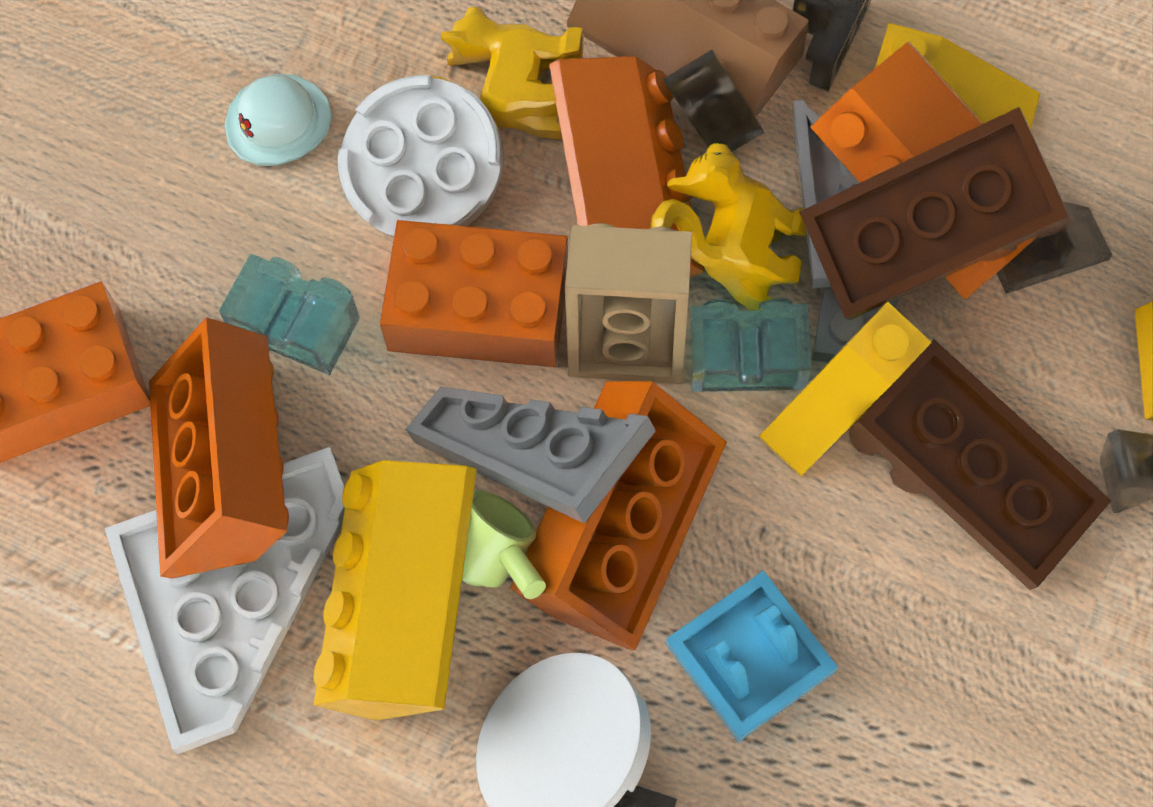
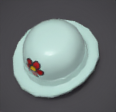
(277, 120)

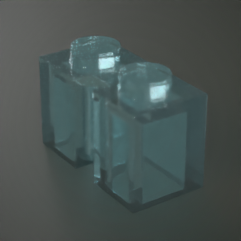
(299, 317)
(749, 348)

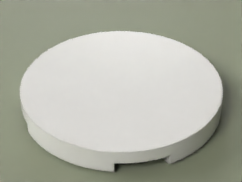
(420, 155)
(564, 736)

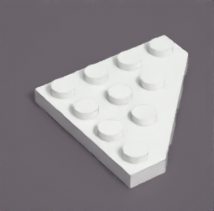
(220, 629)

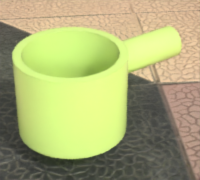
(498, 545)

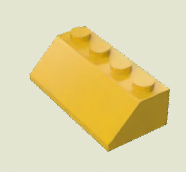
(395, 589)

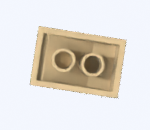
(627, 302)

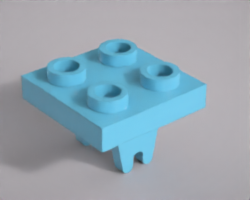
(751, 656)

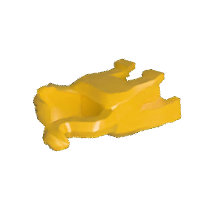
(516, 59)
(741, 230)

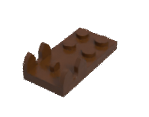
(936, 215)
(979, 465)

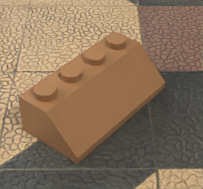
(754, 37)

